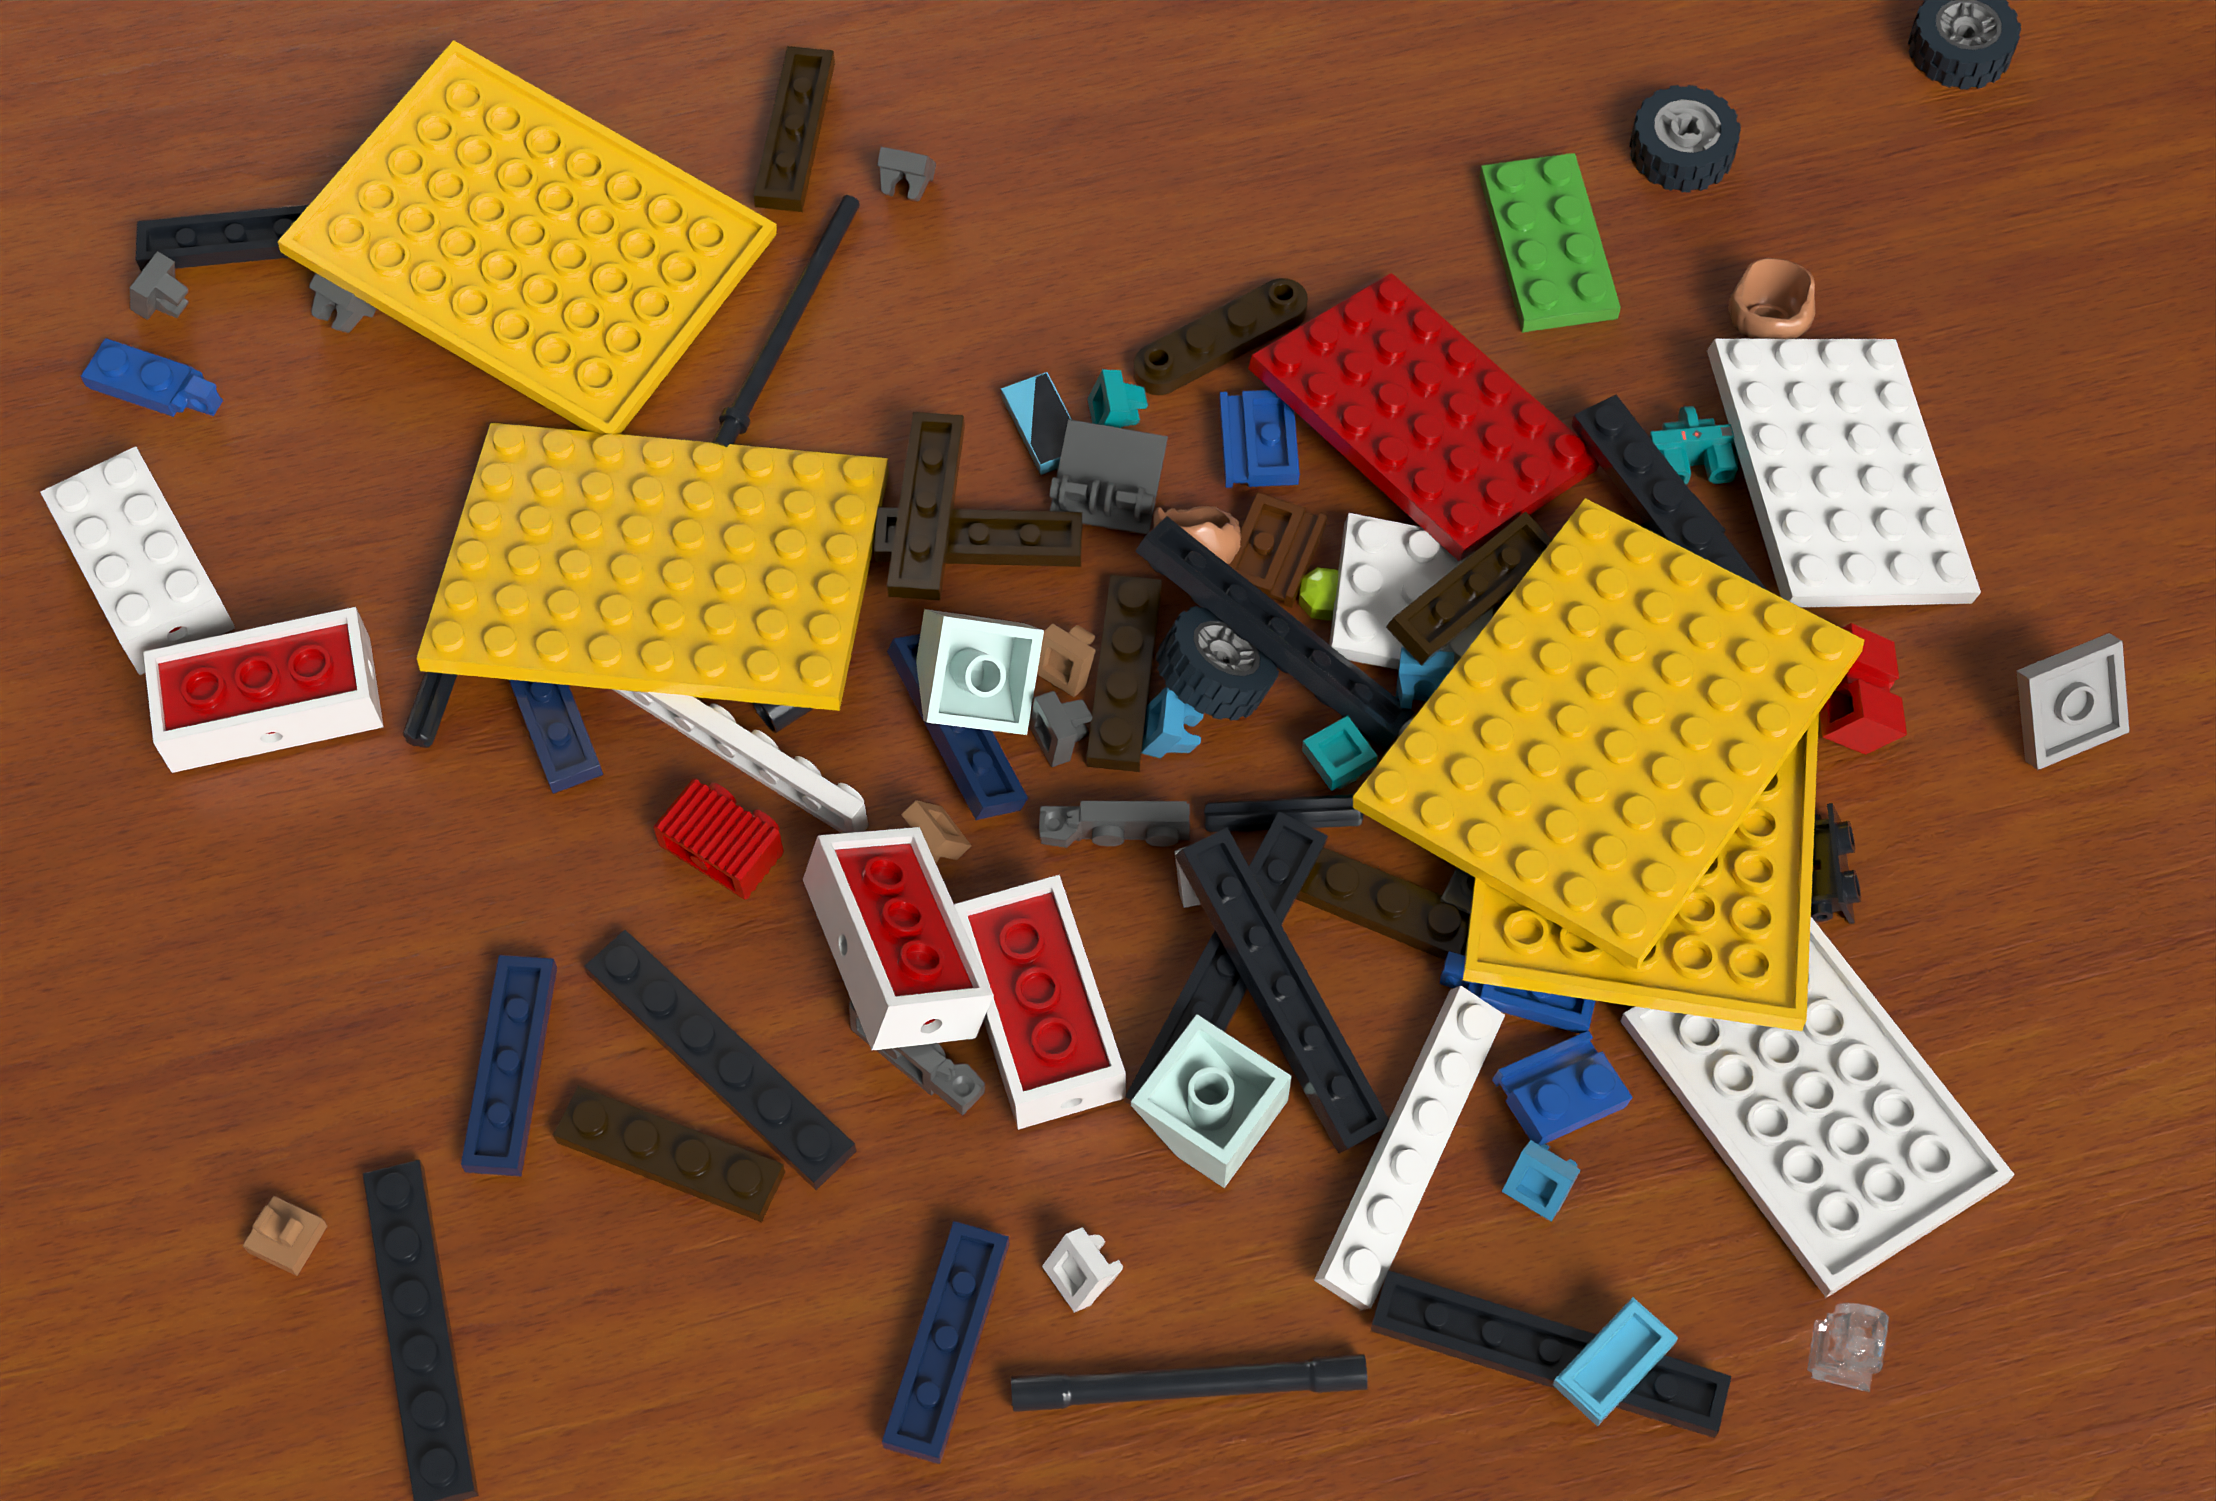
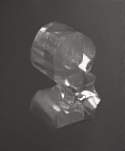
(1849, 1346)

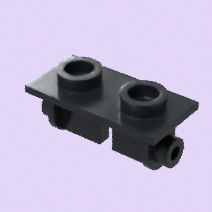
(1833, 885)

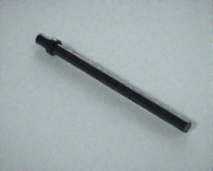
(735, 419)

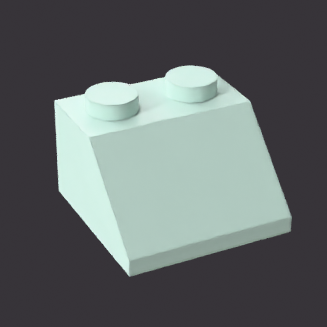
(977, 671)
(1212, 1100)

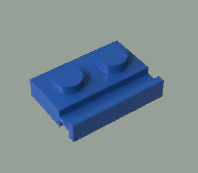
(1258, 440)
(1562, 1089)

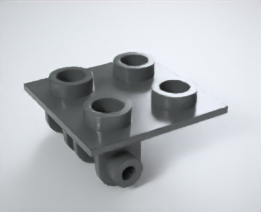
(1109, 476)

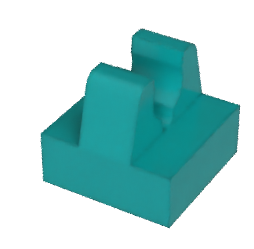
(1114, 401)
(1339, 753)

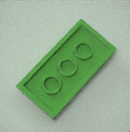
(1549, 242)

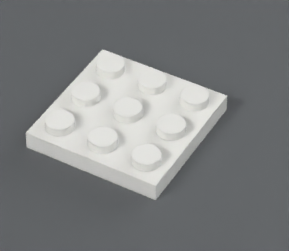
(1378, 576)

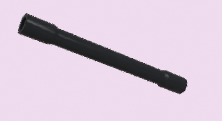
(1063, 1390)

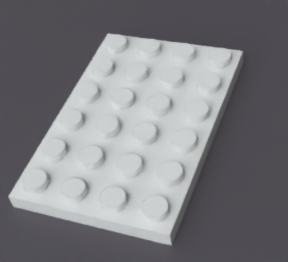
(1842, 473)
(1827, 1125)

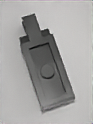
(1113, 821)
(931, 1070)

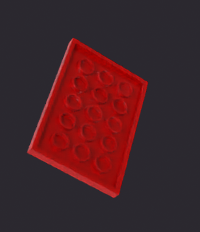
(1424, 415)

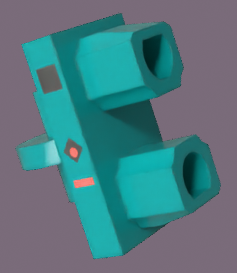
(1698, 443)

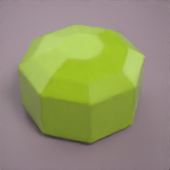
(1319, 593)

